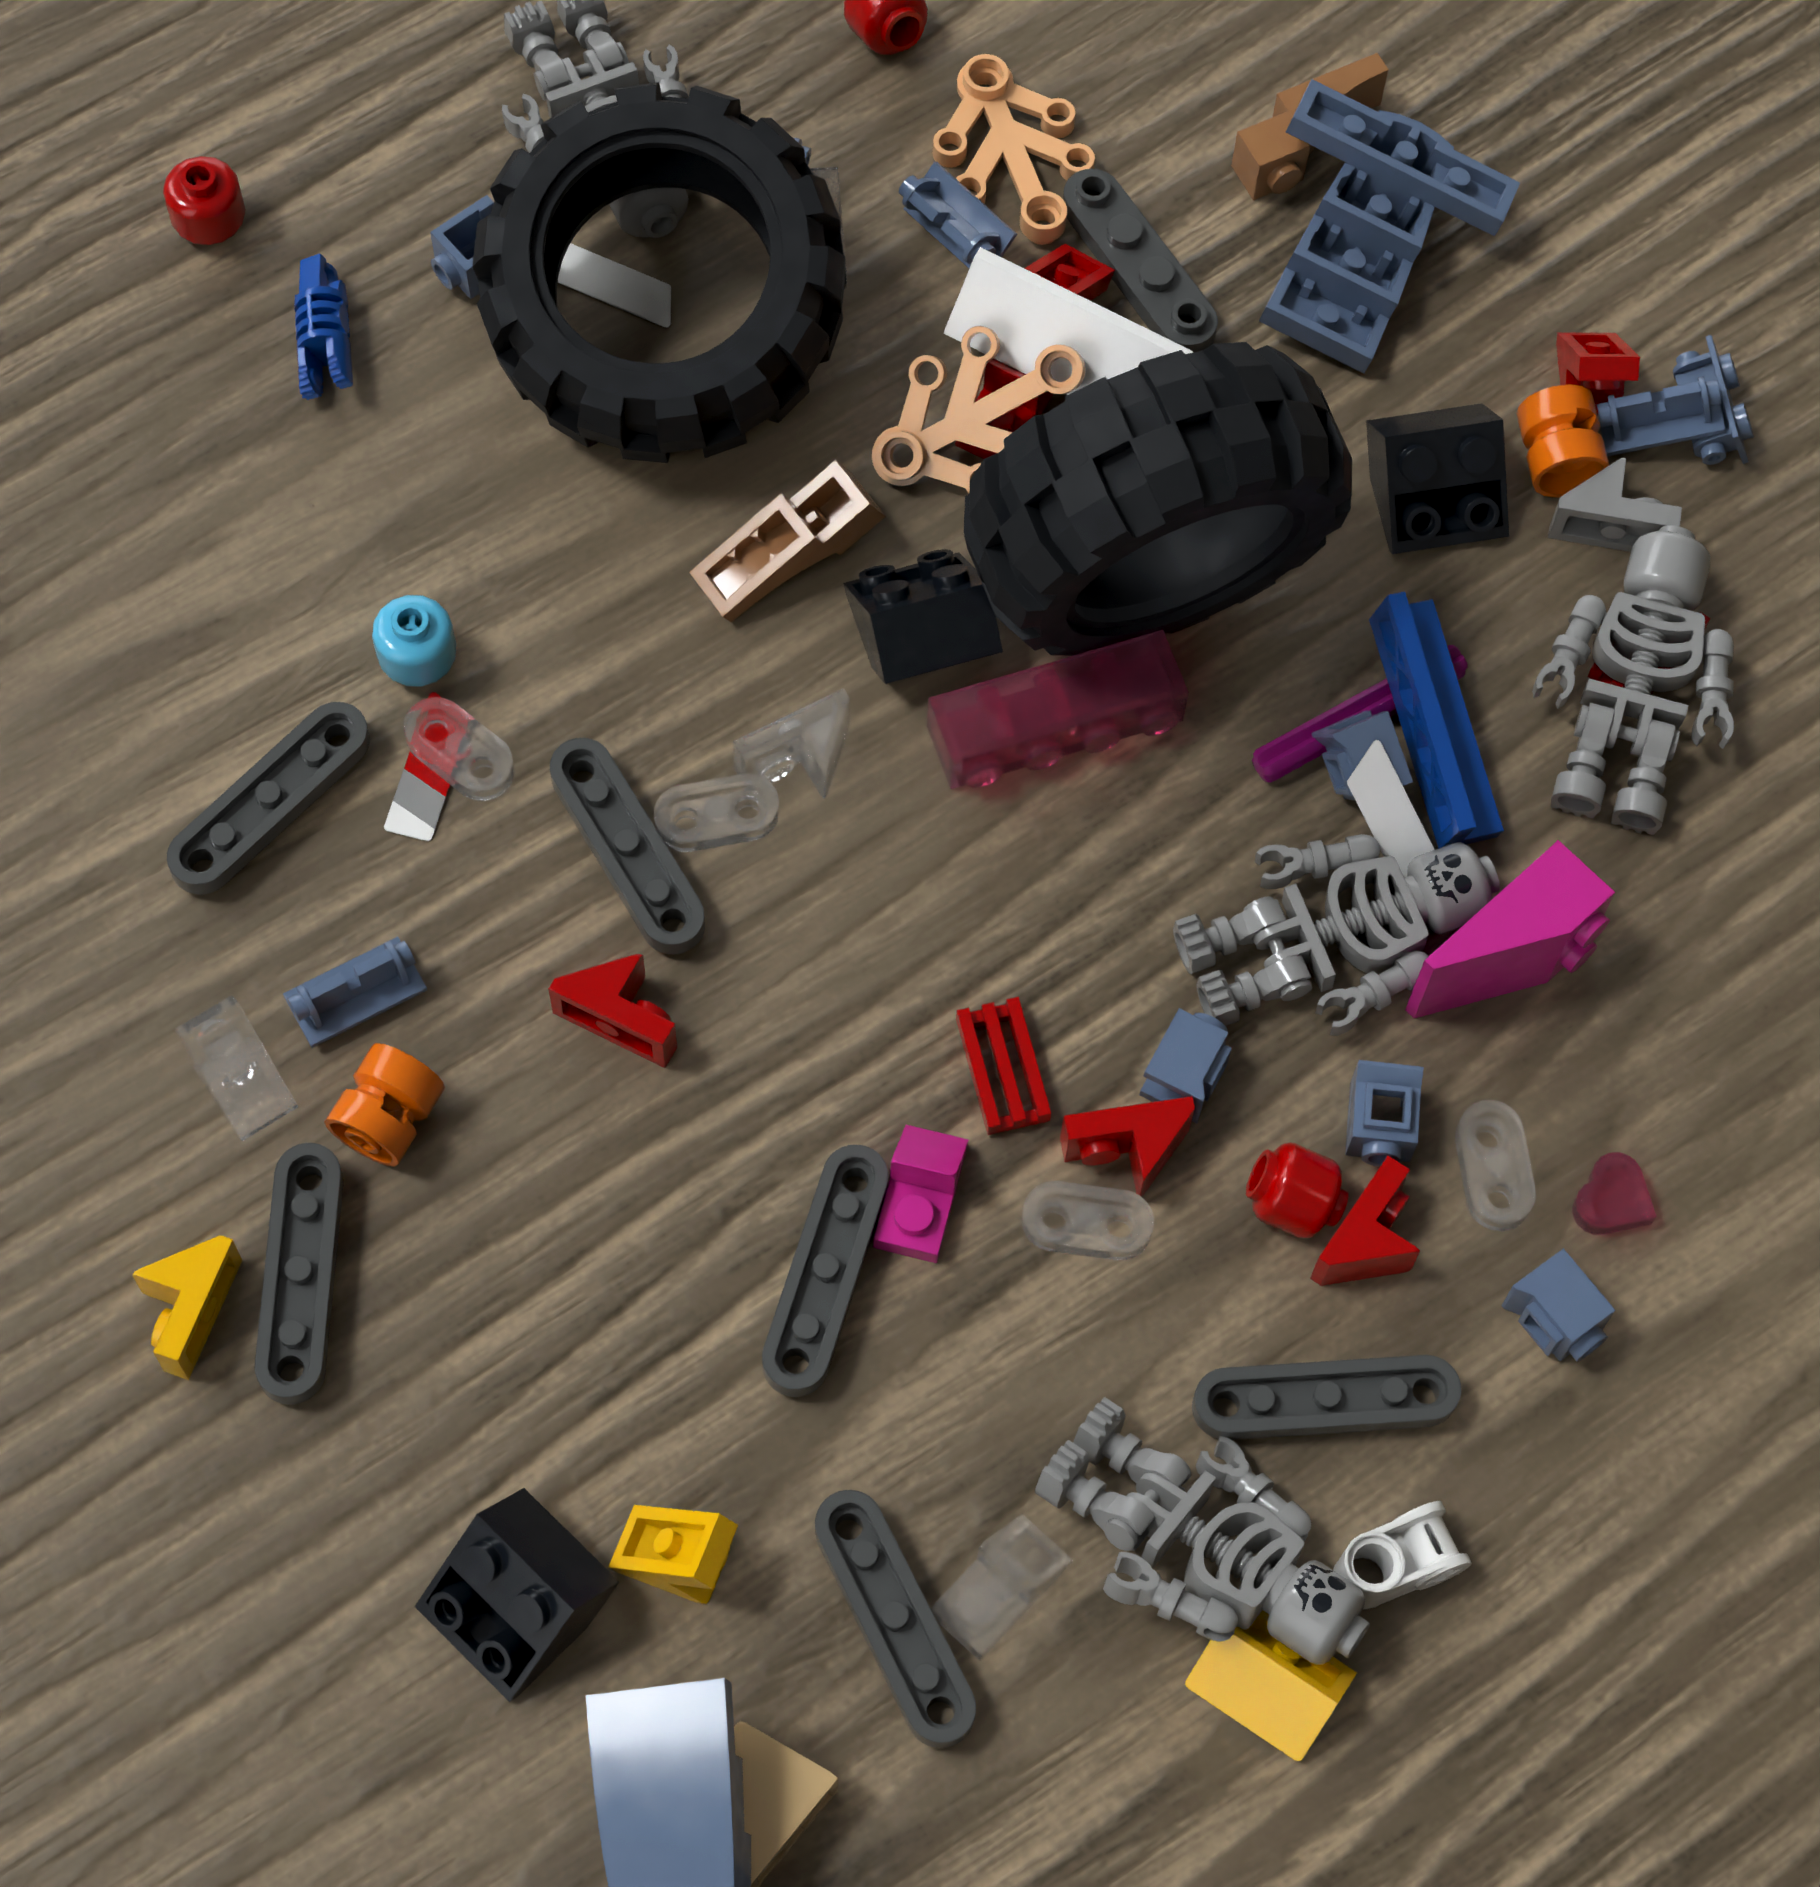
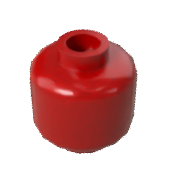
(887, 24)
(204, 200)
(1296, 1190)

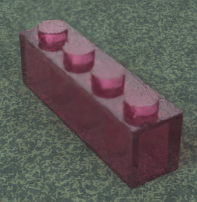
(1057, 710)

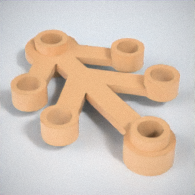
(1012, 142)
(964, 417)

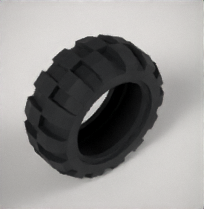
(638, 147)
(1157, 498)

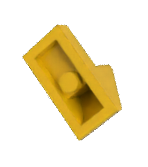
(197, 1287)
(675, 1550)

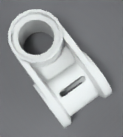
(1410, 1551)

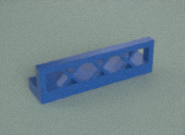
(1435, 721)

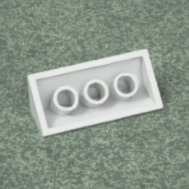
(1037, 313)

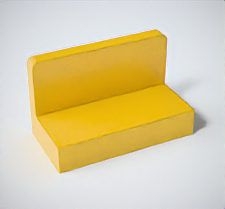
(1270, 1687)

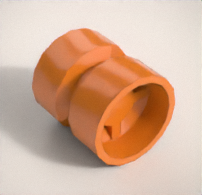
(1562, 438)
(388, 1082)

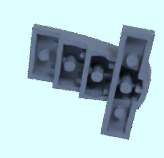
(1372, 221)
(669, 1786)

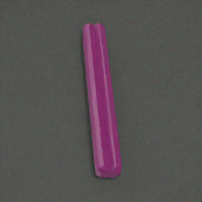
(1299, 746)

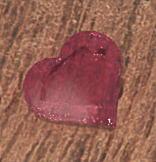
(1614, 1197)

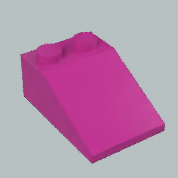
(1519, 937)

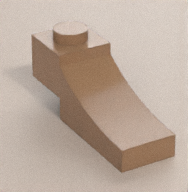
(1275, 161)
(787, 539)

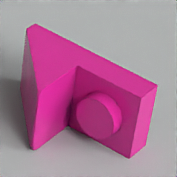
(920, 1193)

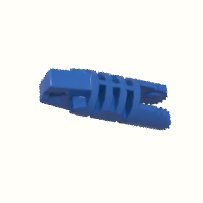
(321, 327)

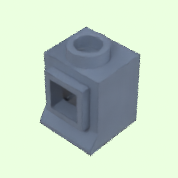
(455, 245)
(1350, 740)
(1188, 1060)
(1379, 1138)
(1561, 1308)

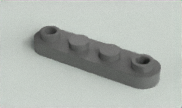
(1141, 260)
(268, 798)
(627, 845)
(825, 1270)
(299, 1273)
(1326, 1397)
(895, 1618)

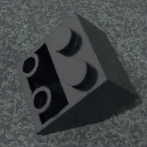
(1439, 477)
(923, 615)
(515, 1592)

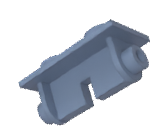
(954, 215)
(1661, 417)
(1736, 420)
(355, 991)

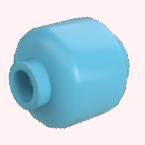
(414, 640)

